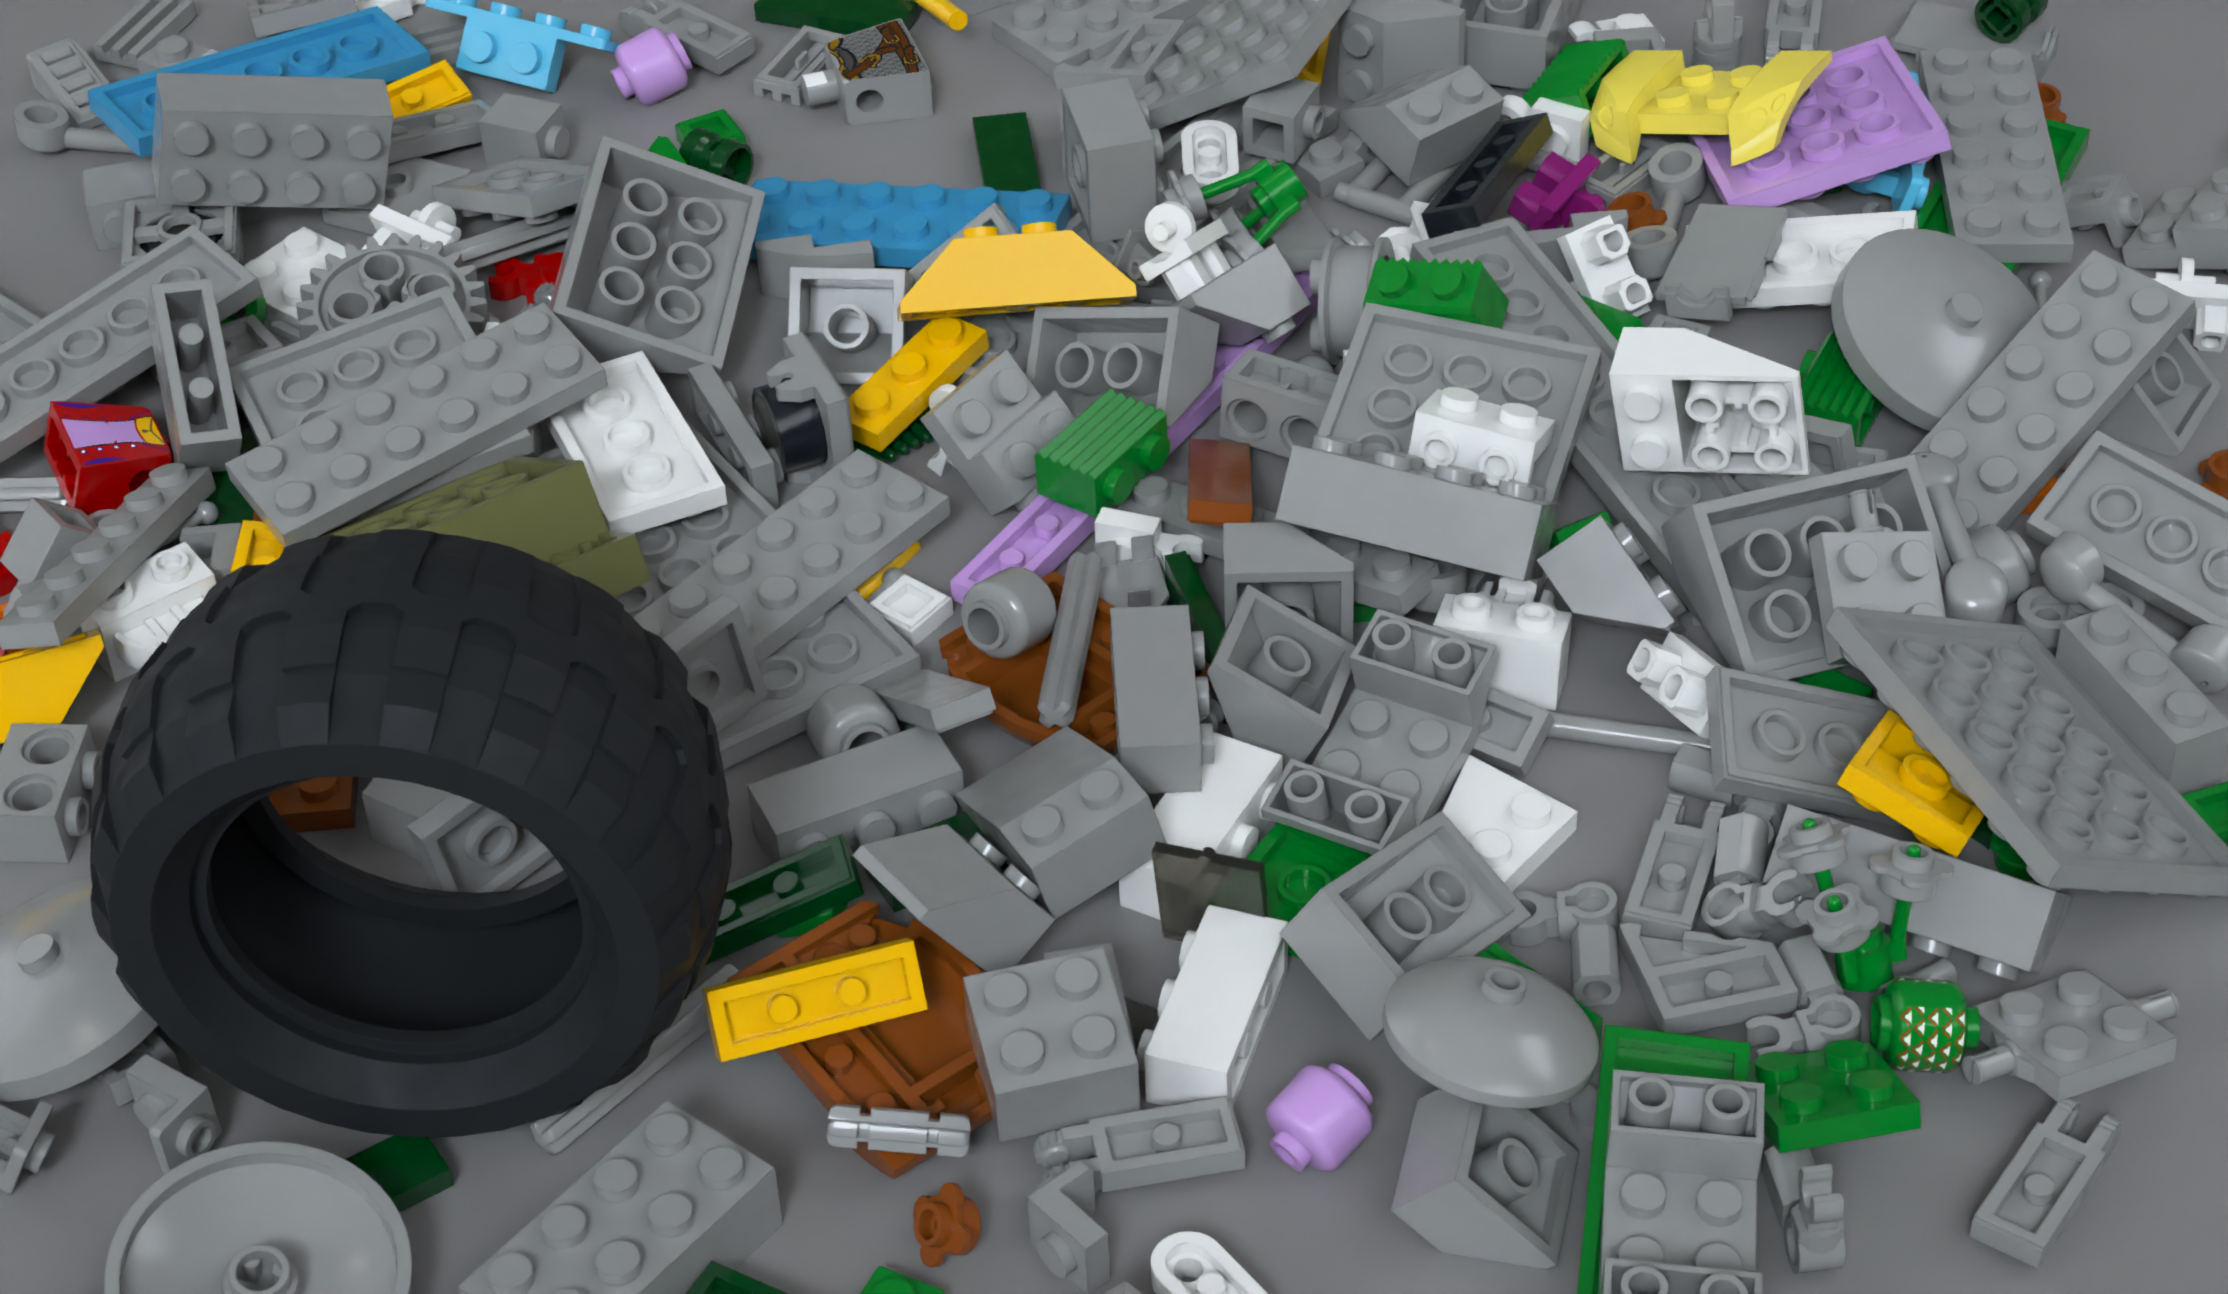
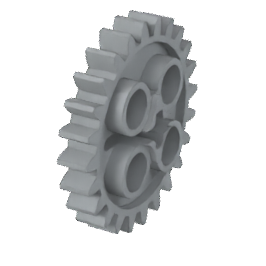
(383, 278)

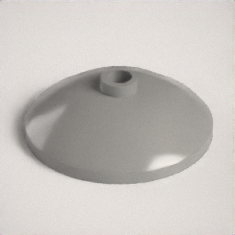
(1490, 1032)

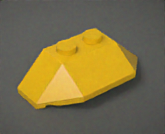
(1014, 275)
(44, 681)

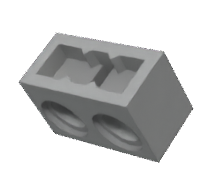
(1273, 402)
(45, 790)

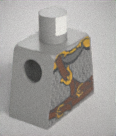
(873, 76)

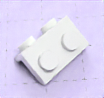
(1479, 435)

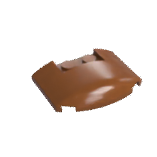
(1018, 680)
(897, 1063)

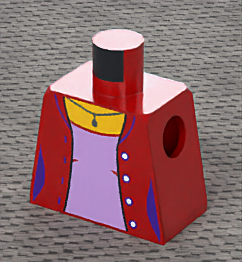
(102, 451)

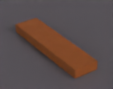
(1219, 482)

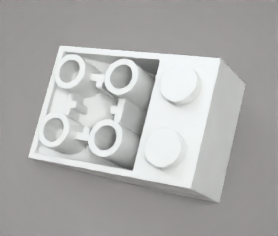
(1705, 406)

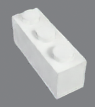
(1219, 816)
(1214, 1008)

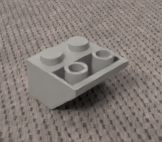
(1605, 584)

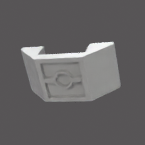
(1396, 739)
(1681, 1185)

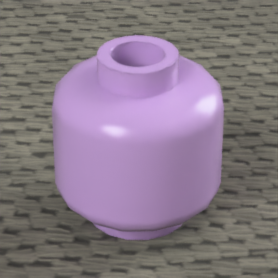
(651, 66)
(1320, 1118)

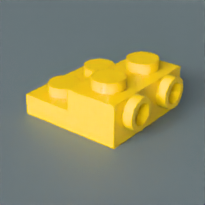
(1911, 787)

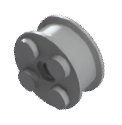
(1341, 286)

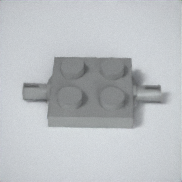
(1873, 569)
(2072, 1035)

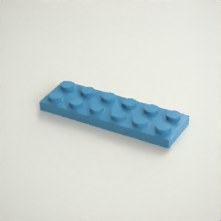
(349, 46)
(898, 220)

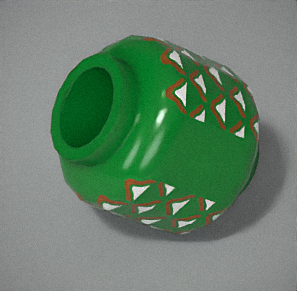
(1923, 1025)

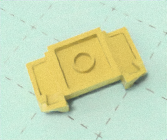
(1660, 96)

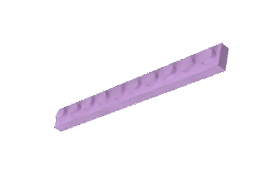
(1051, 531)

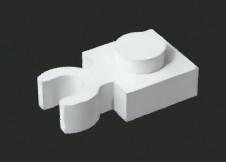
(1568, 124)

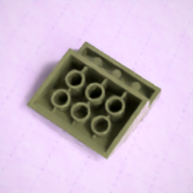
(530, 506)

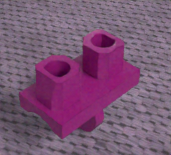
(1556, 193)

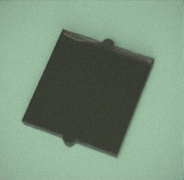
(1196, 878)

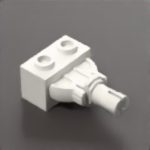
(148, 608)
(1528, 636)

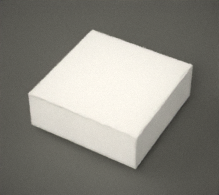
(913, 608)

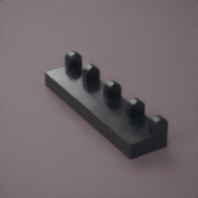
(1486, 174)

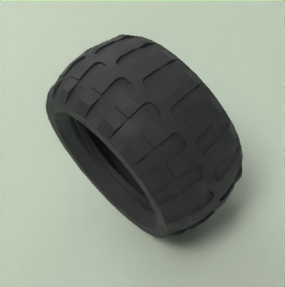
(384, 995)

